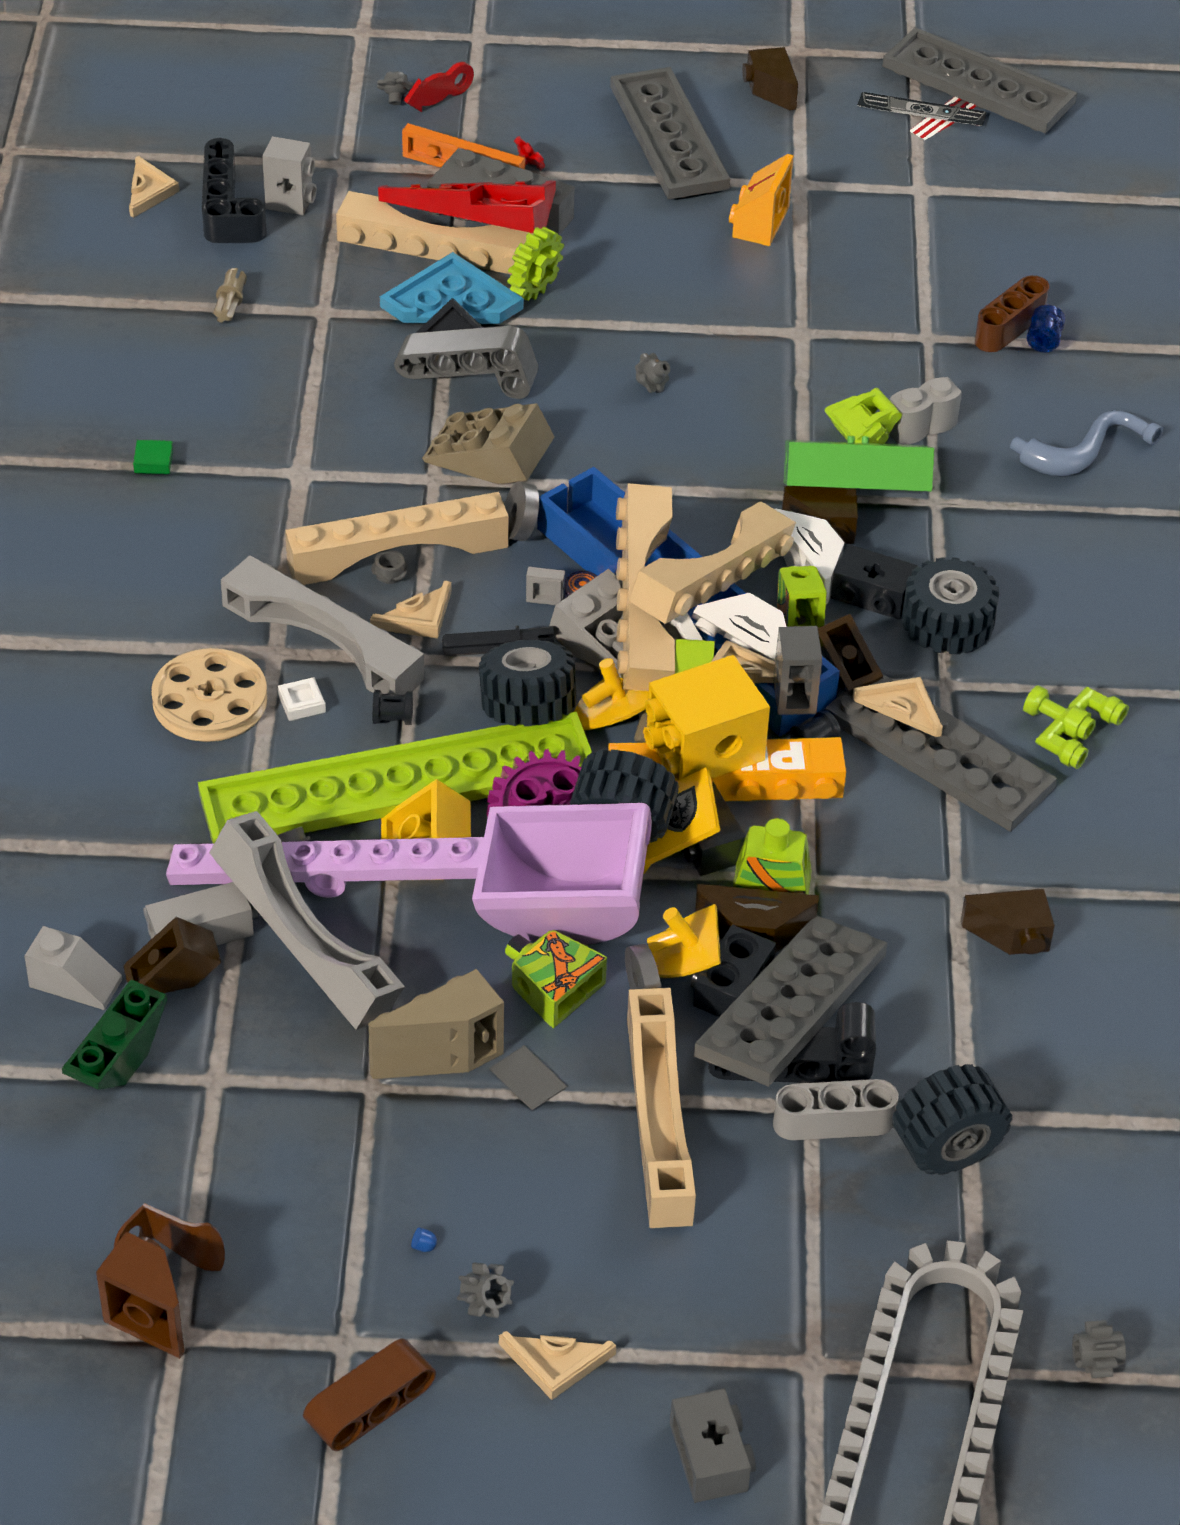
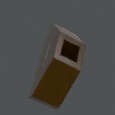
(759, 911)

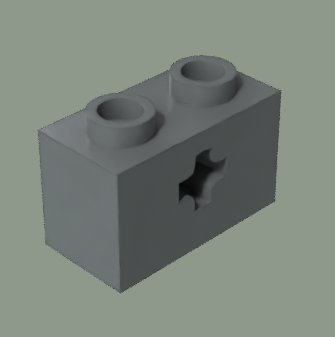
(797, 670)
(711, 1445)

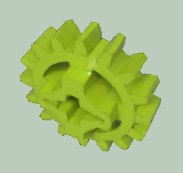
(535, 263)

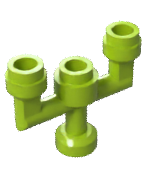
(1072, 721)

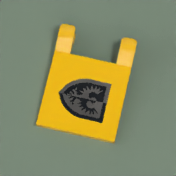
(691, 819)

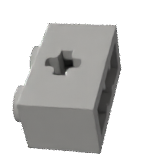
(288, 176)

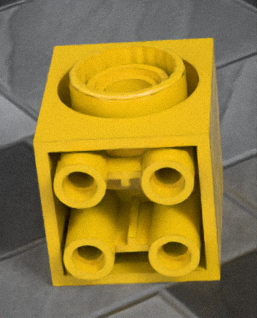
(707, 719)

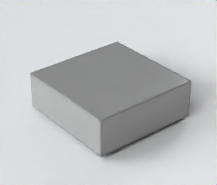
(545, 585)

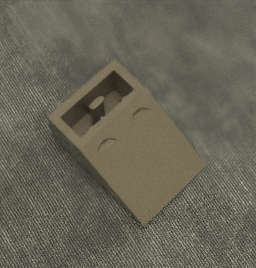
(492, 443)
(439, 1031)

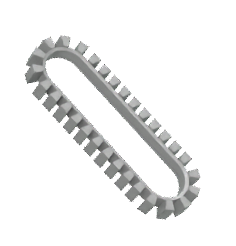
(877, 1362)

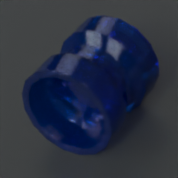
(1046, 328)

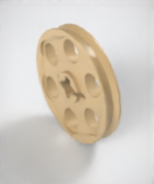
(195, 698)

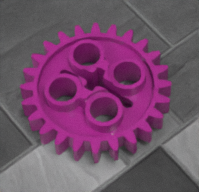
(536, 779)

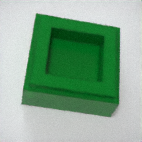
(153, 456)

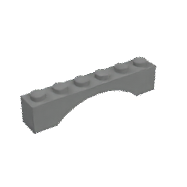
(267, 595)
(257, 865)

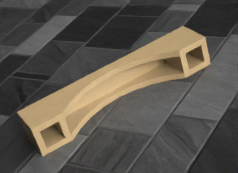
(377, 225)
(328, 548)
(676, 585)
(647, 646)
(658, 1105)

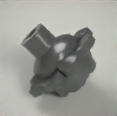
(395, 85)
(652, 372)

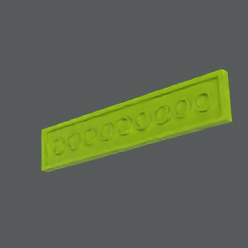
(377, 780)

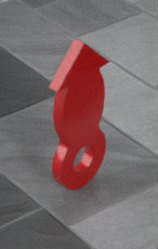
(439, 86)

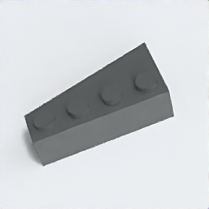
(471, 167)

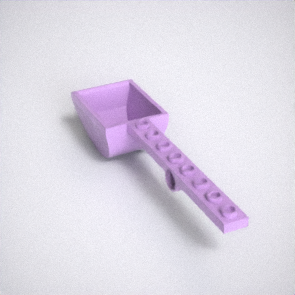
(532, 869)

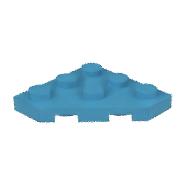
(451, 277)

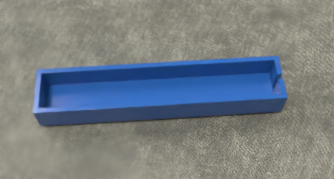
(590, 537)

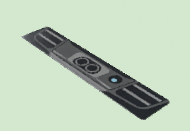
(922, 108)

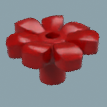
(526, 151)

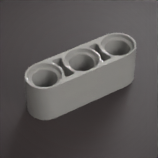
(835, 1109)

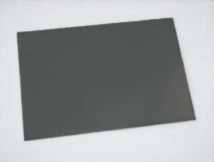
(528, 1077)

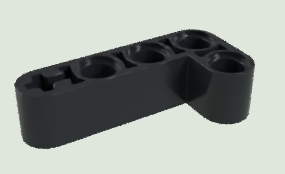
(223, 215)
(832, 1054)

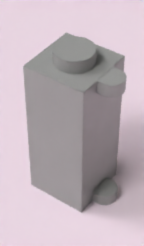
(217, 909)

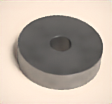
(522, 509)
(641, 968)

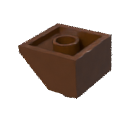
(141, 1294)

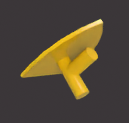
(608, 701)
(687, 944)

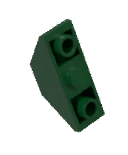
(118, 1039)

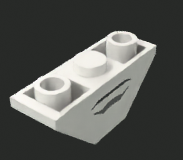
(814, 545)
(743, 621)

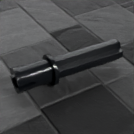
(482, 642)

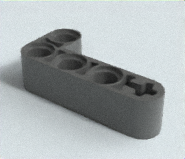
(471, 352)

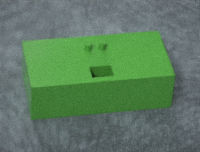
(858, 465)

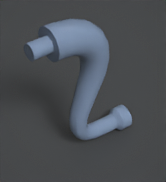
(1072, 460)

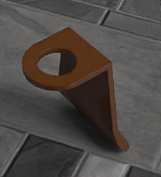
(194, 1242)

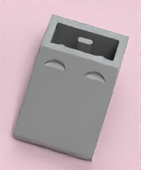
(589, 620)

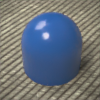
(423, 1240)

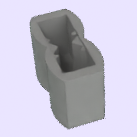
(926, 410)

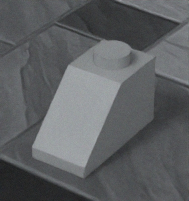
(70, 969)

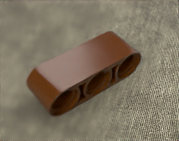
(1010, 313)
(369, 1394)

